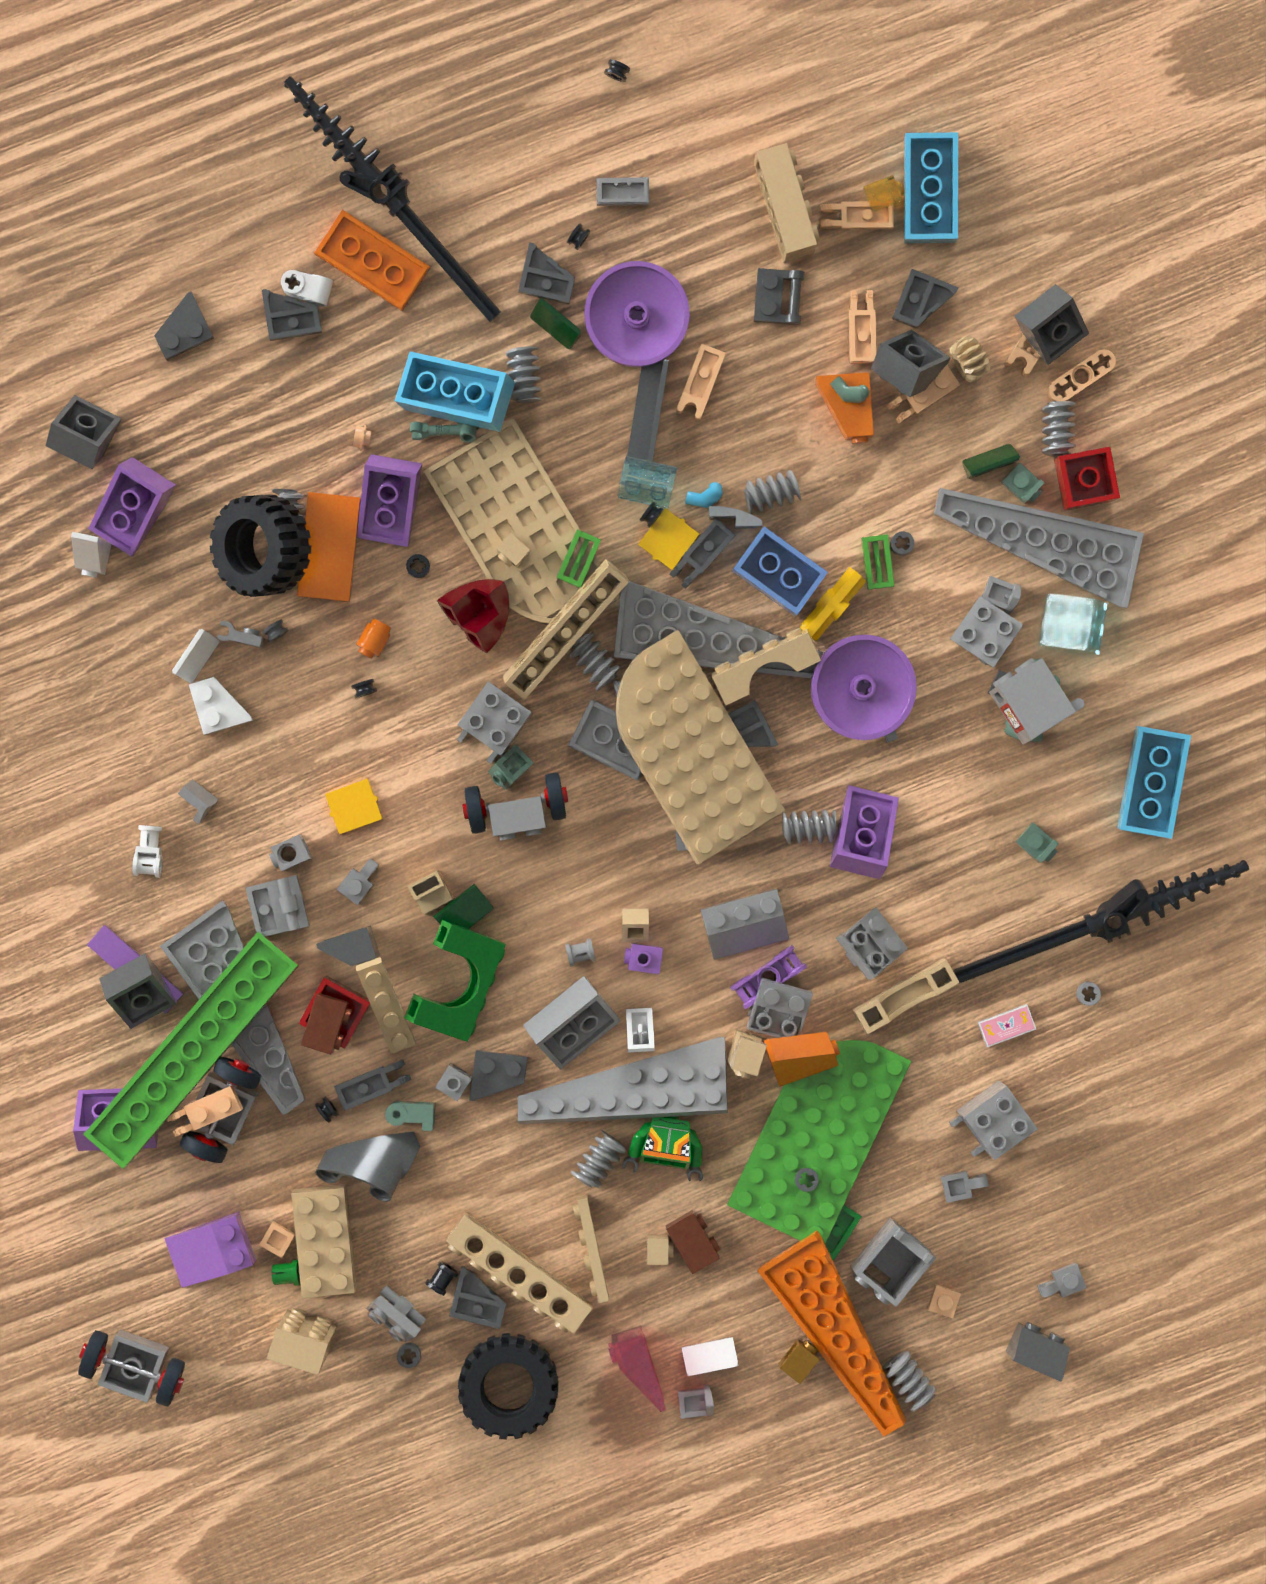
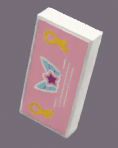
(1006, 1025)

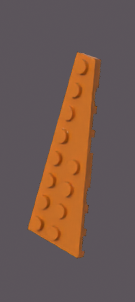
(819, 1303)

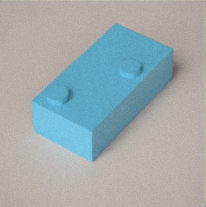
(931, 187)
(455, 391)
(1154, 782)

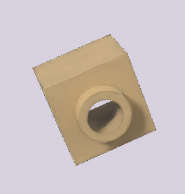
(512, 551)
(635, 925)
(659, 1249)

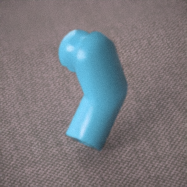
(707, 498)

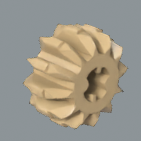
(969, 359)

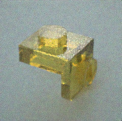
(884, 193)

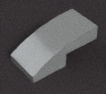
(742, 519)

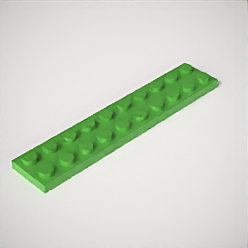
(190, 1050)

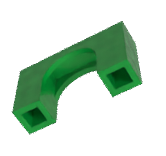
(459, 1016)

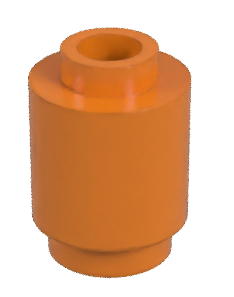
(373, 638)

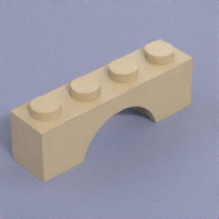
(735, 678)
(904, 995)
(746, 1054)

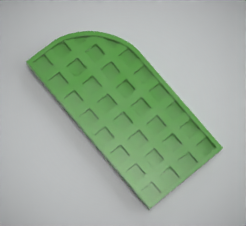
(823, 1126)

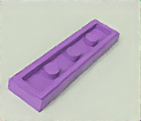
(118, 953)

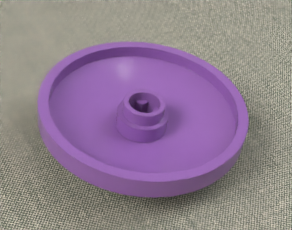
(636, 314)
(863, 687)

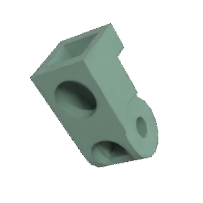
(412, 1112)

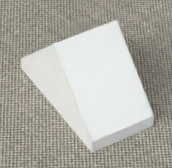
(640, 1030)

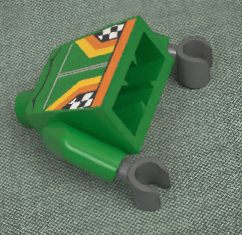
(667, 1143)

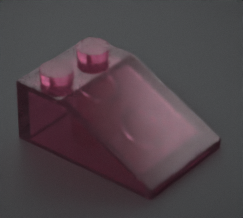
(635, 1361)

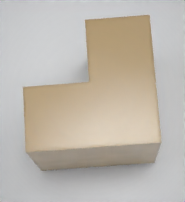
(430, 892)

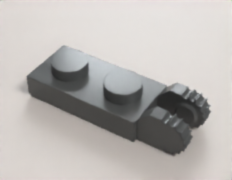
(704, 550)
(369, 1085)

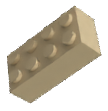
(785, 202)
(324, 1241)
(302, 1341)

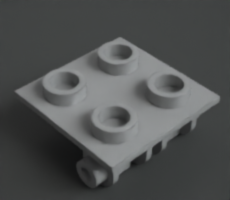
(986, 632)

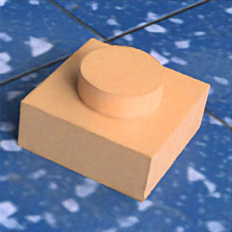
(277, 1239)
(944, 1301)

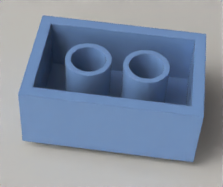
(779, 571)

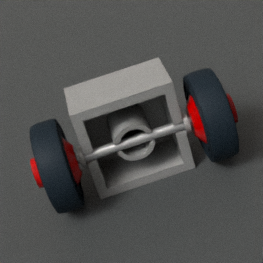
(516, 815)
(226, 1073)
(132, 1366)

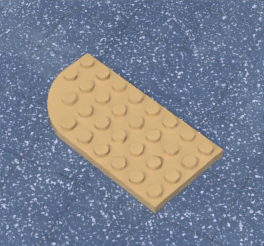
(501, 490)
(691, 750)

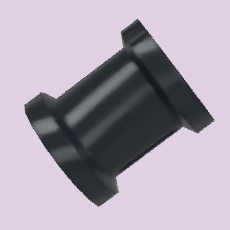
(441, 1278)

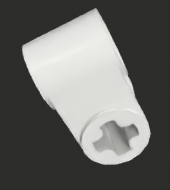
(312, 287)

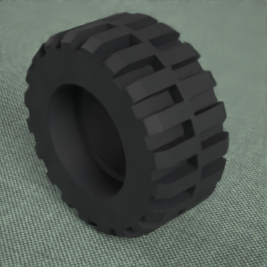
(235, 552)
(508, 1421)

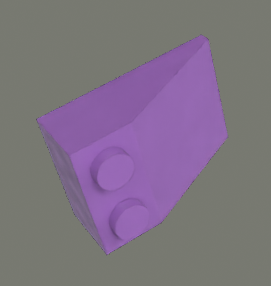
(388, 500)
(131, 505)
(864, 832)
(211, 1250)

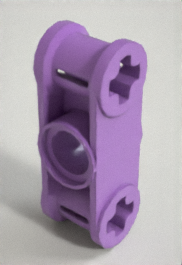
(778, 965)

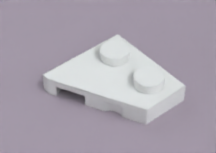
(216, 706)

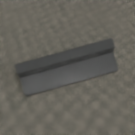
(647, 411)

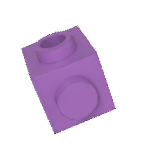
(644, 958)

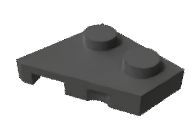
(545, 278)
(921, 298)
(289, 316)
(183, 329)
(753, 726)
(496, 1073)
(476, 1301)

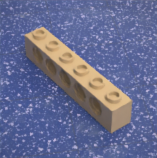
(565, 629)
(471, 1228)

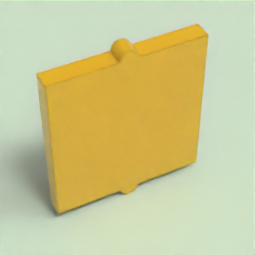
(668, 539)
(353, 806)

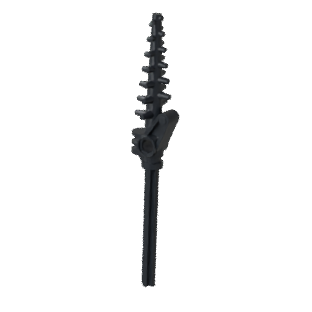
(367, 180)
(1125, 905)

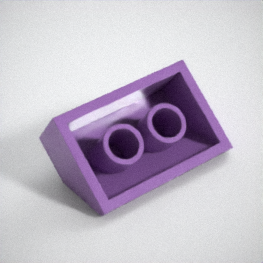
(88, 1108)

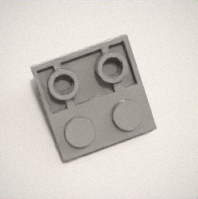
(277, 906)
(871, 944)
(779, 1009)
(395, 1315)

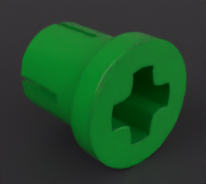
(286, 1273)

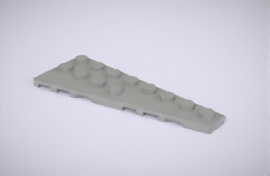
(1077, 550)
(712, 638)
(201, 956)
(660, 1086)

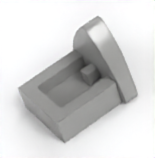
(1002, 594)
(199, 798)
(696, 1402)

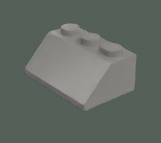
(745, 923)
(571, 1023)

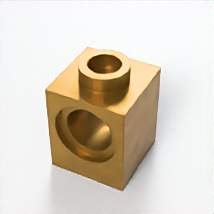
(799, 1360)

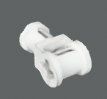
(148, 852)

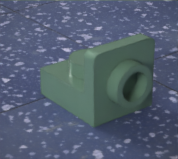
(1023, 484)
(510, 767)
(1037, 843)

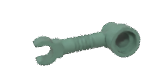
(423, 430)

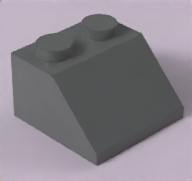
(1052, 324)
(909, 362)
(82, 432)
(352, 947)
(137, 991)
(1038, 1350)

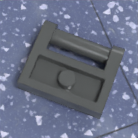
(769, 296)

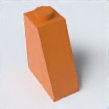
(852, 418)
(801, 1056)

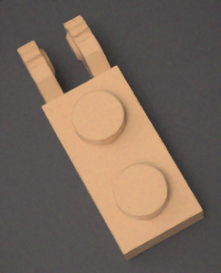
(858, 216)
(862, 330)
(940, 387)
(207, 1110)

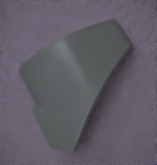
(374, 1160)

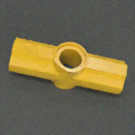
(833, 603)

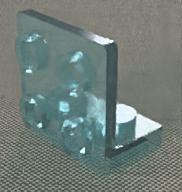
(647, 482)
(1073, 623)

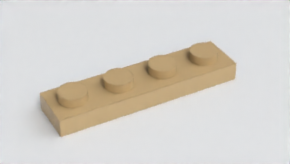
(385, 1005)
(593, 1259)

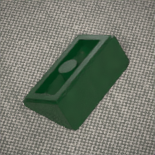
(555, 324)
(990, 461)
(466, 908)

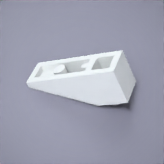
(90, 554)

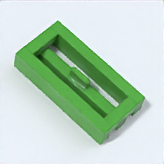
(587, 538)
(880, 584)

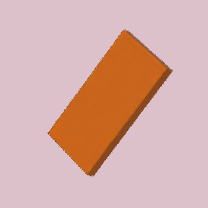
(372, 260)
(333, 541)

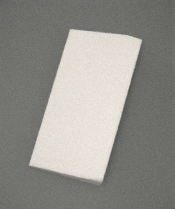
(195, 656)
(710, 1356)

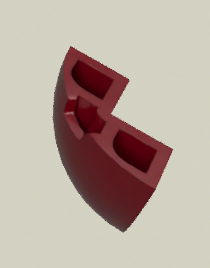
(479, 610)

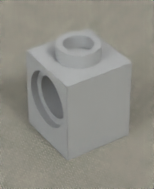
(301, 848)
(453, 1082)

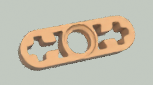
(1101, 371)

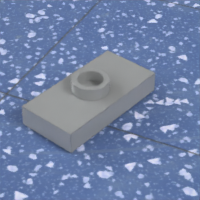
(622, 191)

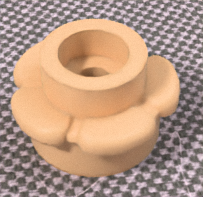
(361, 437)

